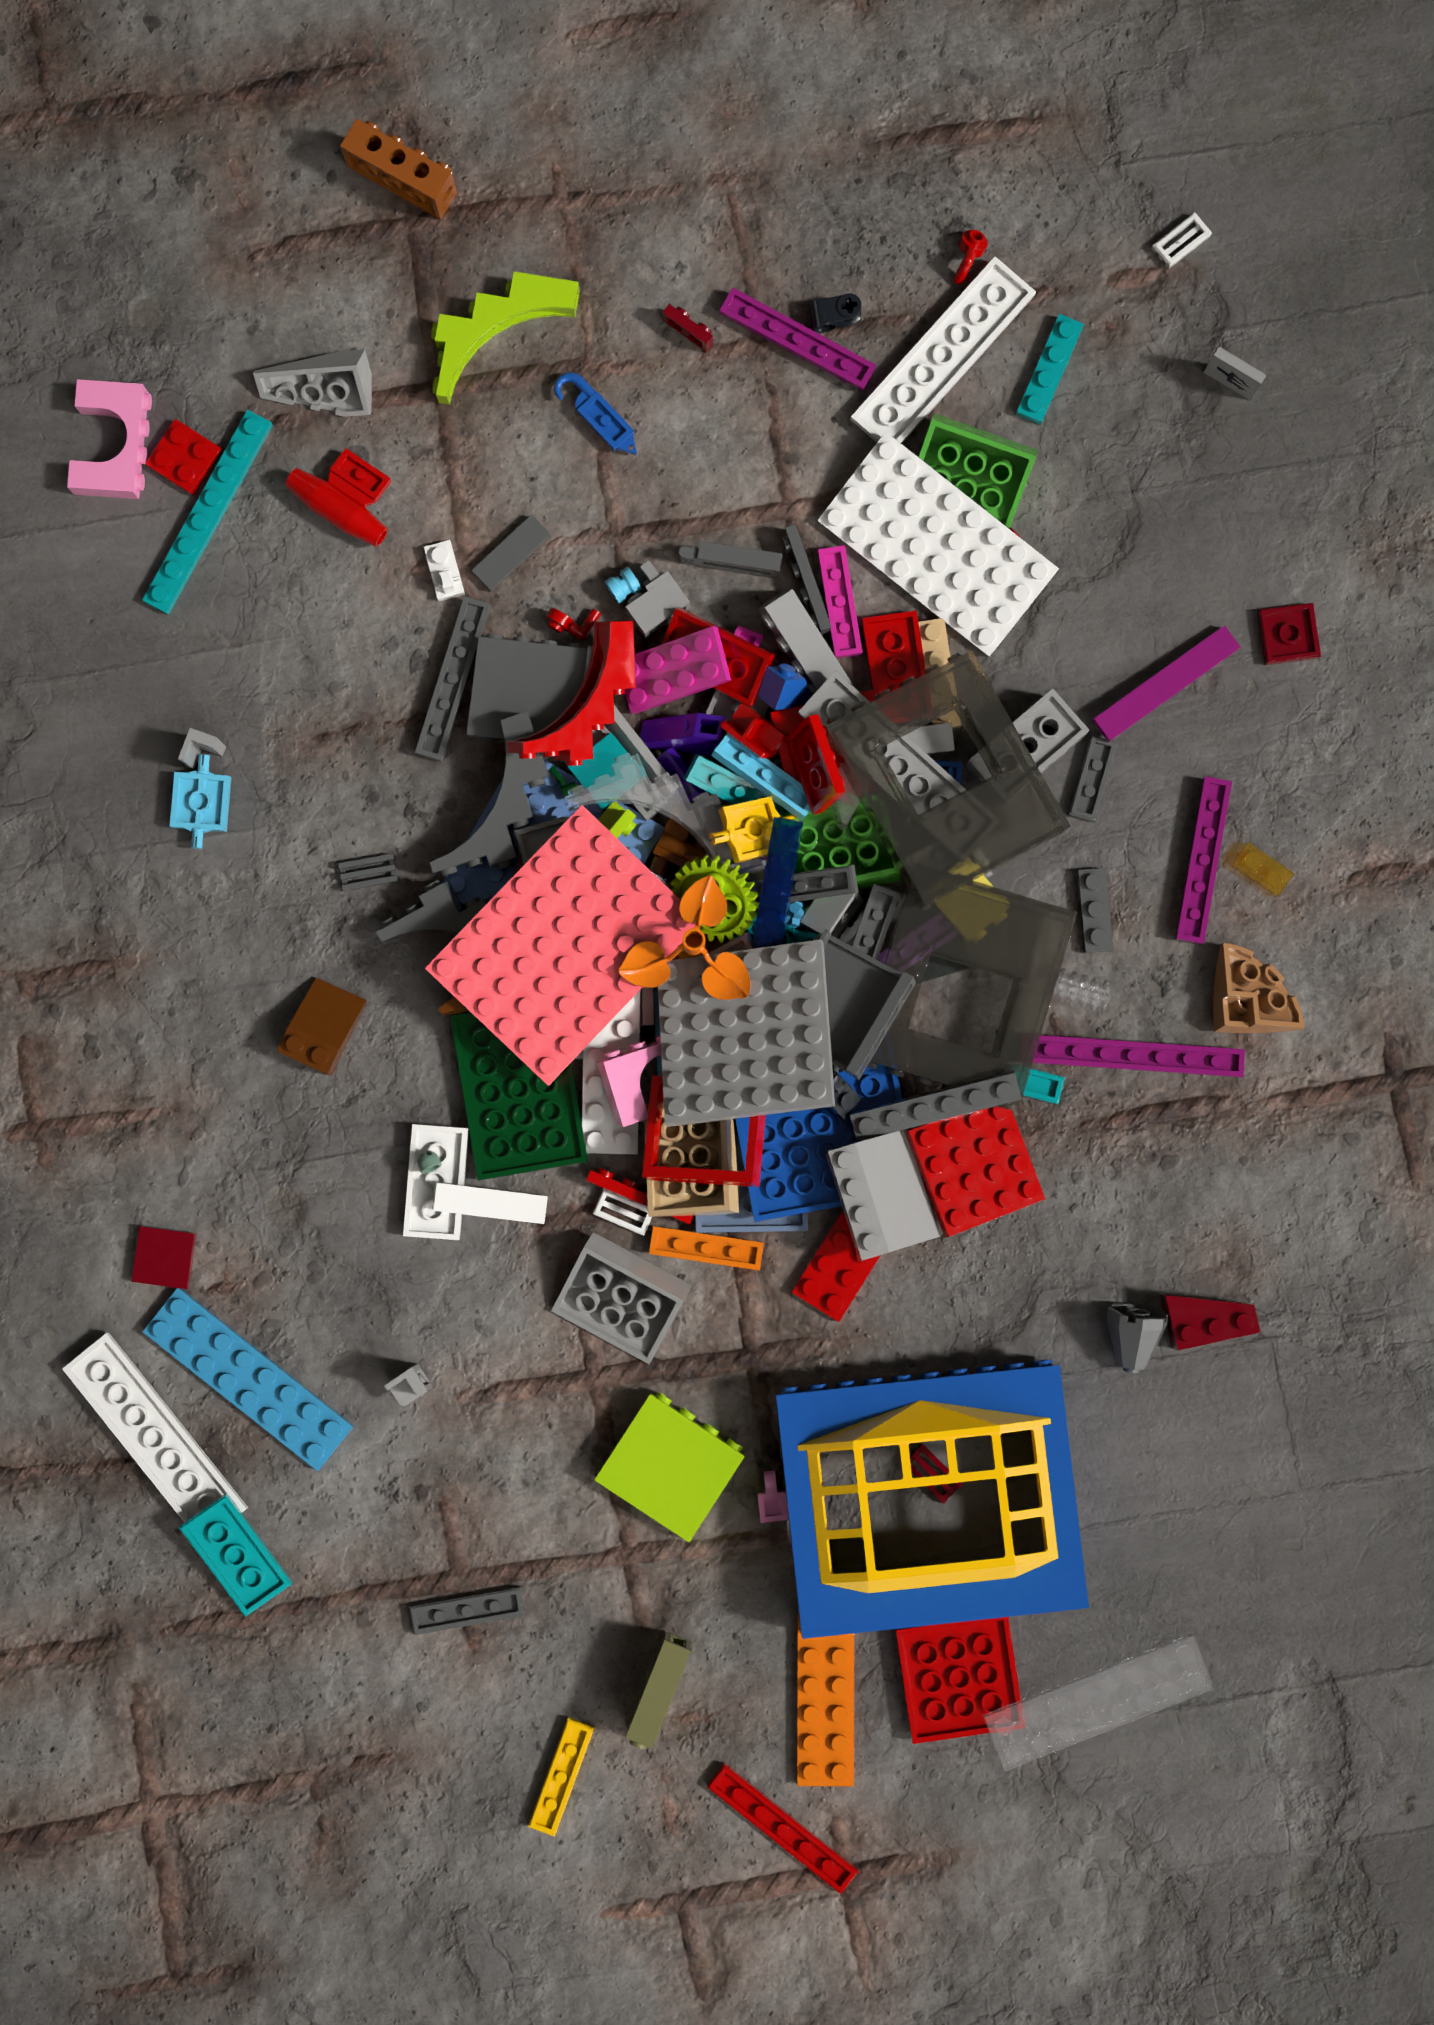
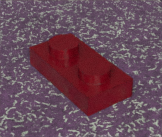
(696, 333)

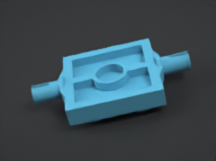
(200, 801)

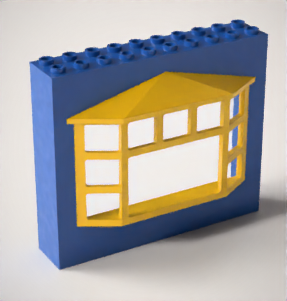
(922, 1412)

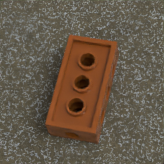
(399, 168)

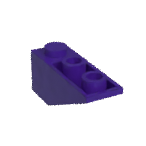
(686, 733)

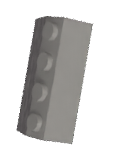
(882, 1194)
(621, 1298)

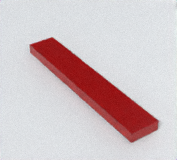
(782, 1828)

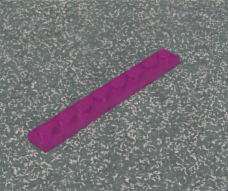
(1140, 1056)

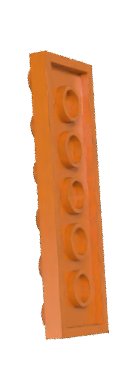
(825, 1710)

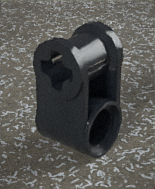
(832, 314)

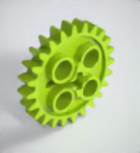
(733, 886)

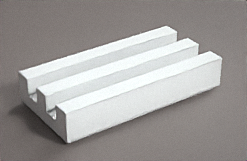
(1164, 254)
(601, 1202)

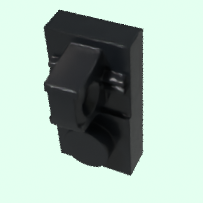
(844, 1096)

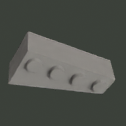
(800, 639)

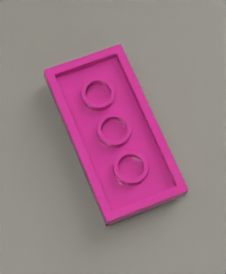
(678, 670)

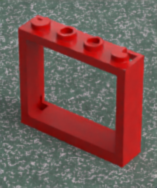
(652, 1172)

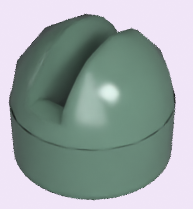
(428, 1162)

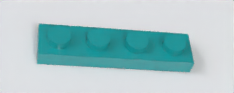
(1050, 369)
(723, 782)

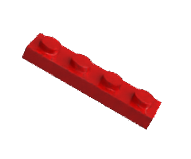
(627, 1189)

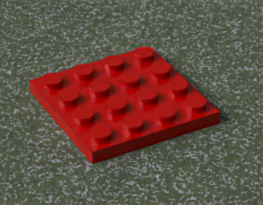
(974, 1168)
(956, 1676)

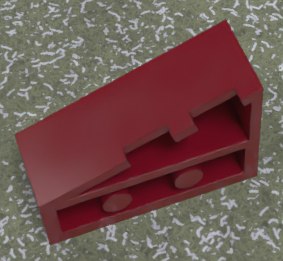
(1207, 1321)

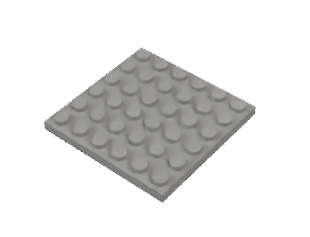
(751, 1051)

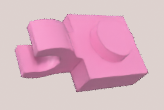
(772, 1502)

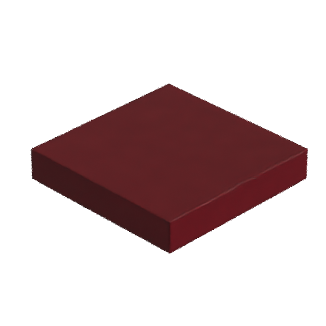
(1289, 634)
(164, 1257)

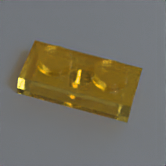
(1262, 869)

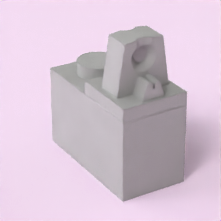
(659, 602)

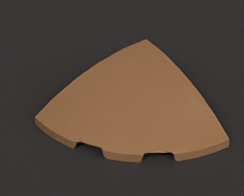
(1251, 995)

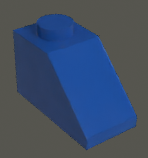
(784, 688)

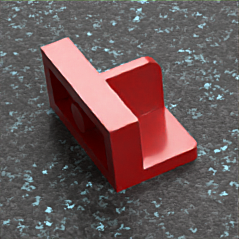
(754, 731)

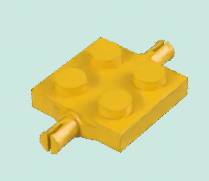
(747, 828)

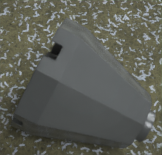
(1135, 1333)

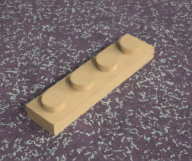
(937, 651)

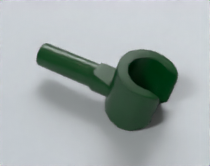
(561, 782)

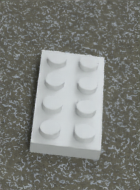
(451, 1148)

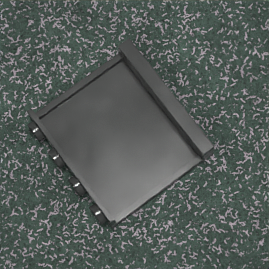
(522, 678)
(861, 1002)

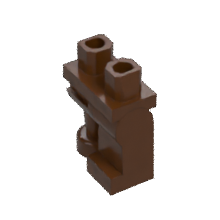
(674, 849)

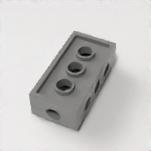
(1049, 711)

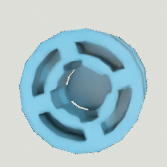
(623, 585)

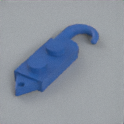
(599, 414)

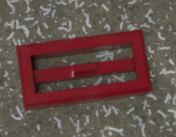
(915, 1456)

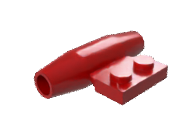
(345, 495)

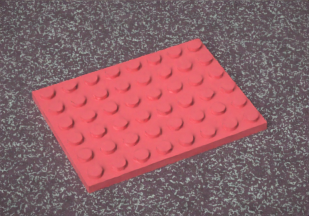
(551, 944)

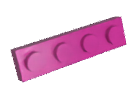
(839, 601)

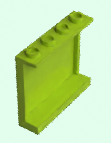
(670, 1466)

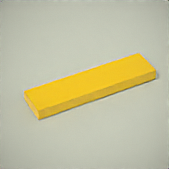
(561, 1776)

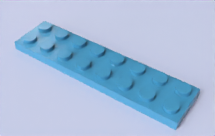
(248, 1379)

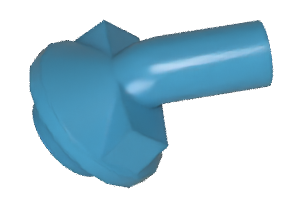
(795, 914)

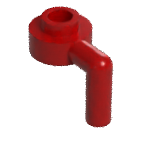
(973, 245)
(559, 621)

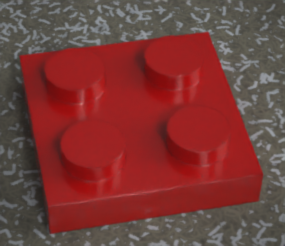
(184, 457)

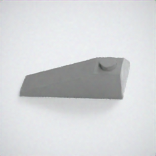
(326, 382)

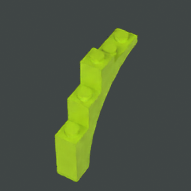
(461, 337)

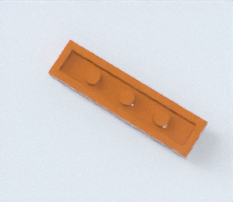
(706, 1248)

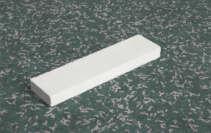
(489, 1203)

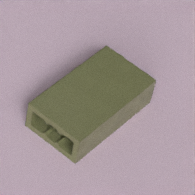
(658, 1691)

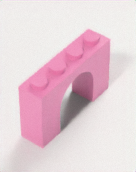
(121, 475)
(622, 1080)

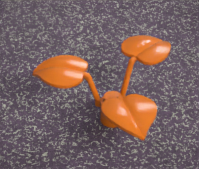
(725, 977)

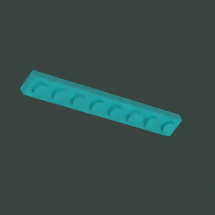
(207, 512)

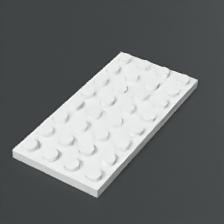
(938, 544)

